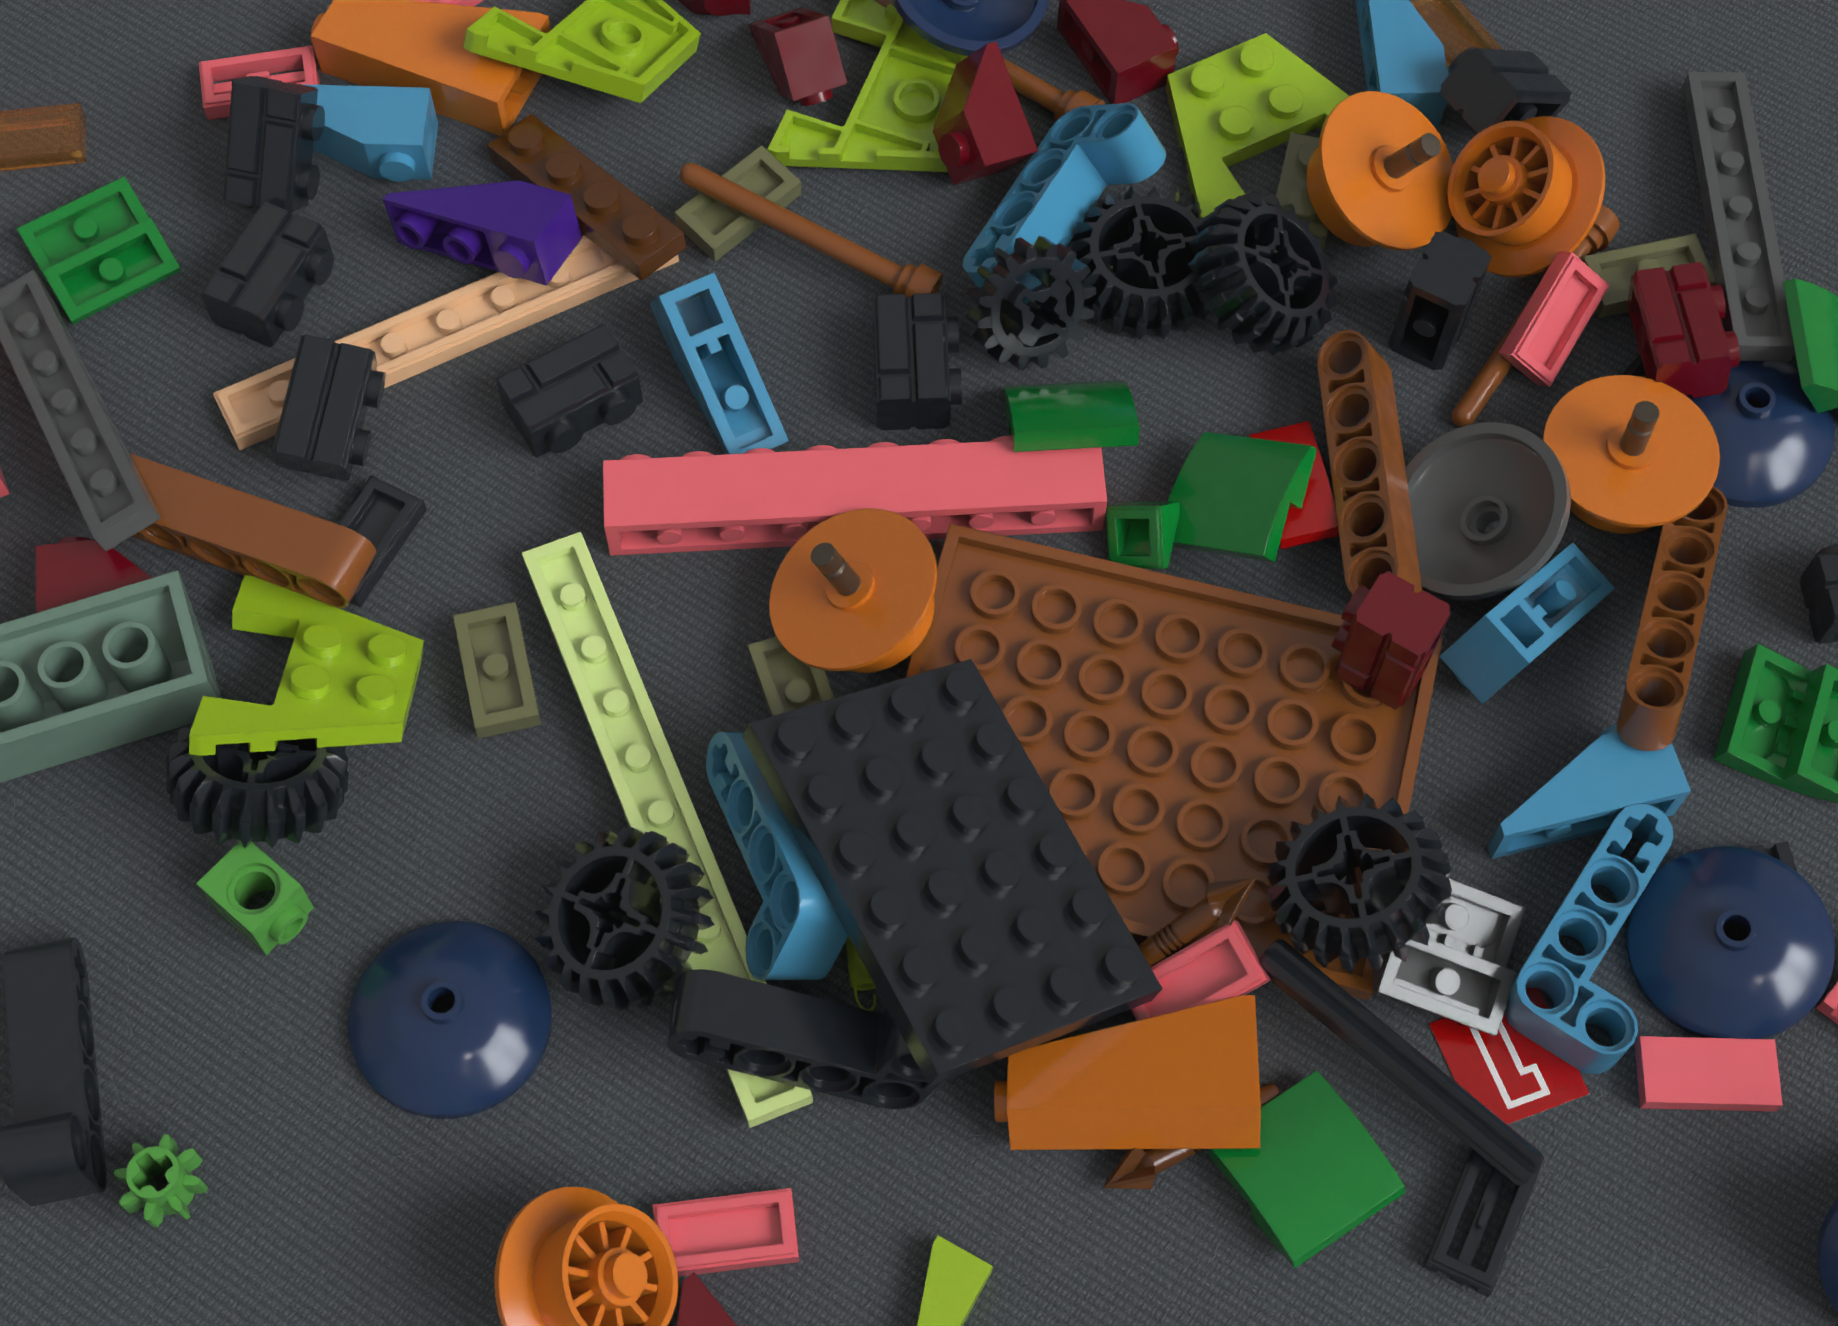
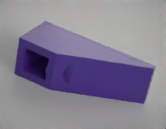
(493, 225)

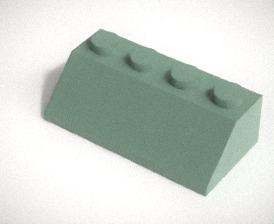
(100, 674)

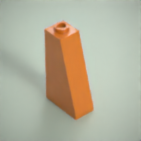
(423, 47)
(1140, 1085)

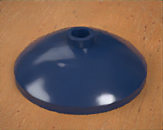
(971, 24)
(1771, 449)
(1724, 984)
(458, 1058)

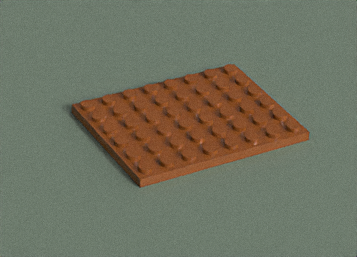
(1171, 720)

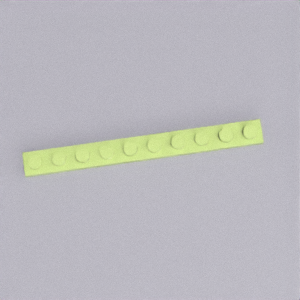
(643, 766)

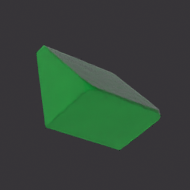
(1142, 533)

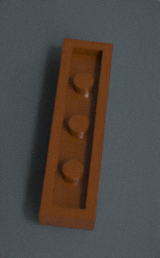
(603, 206)

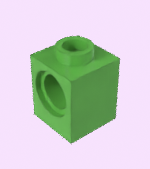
(241, 876)

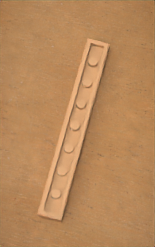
(436, 332)

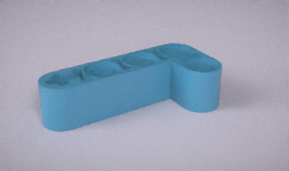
(1066, 176)
(796, 925)
(1595, 927)

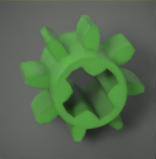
(143, 1189)

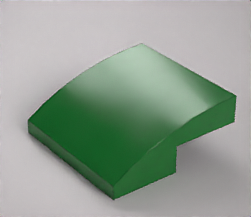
(98, 250)
(1815, 340)
(1071, 416)
(1239, 494)
(1783, 724)
(1312, 1171)

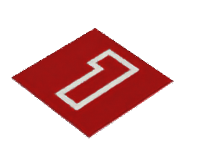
(1508, 1069)

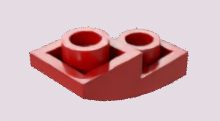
(1318, 514)

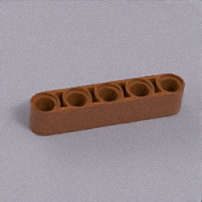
(1359, 449)
(254, 535)
(1671, 626)

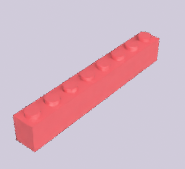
(780, 496)

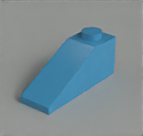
(1402, 55)
(379, 130)
(718, 366)
(1526, 623)
(1592, 793)

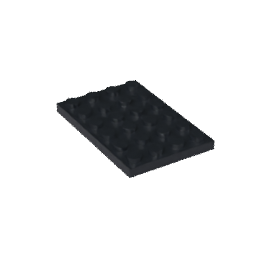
(950, 868)

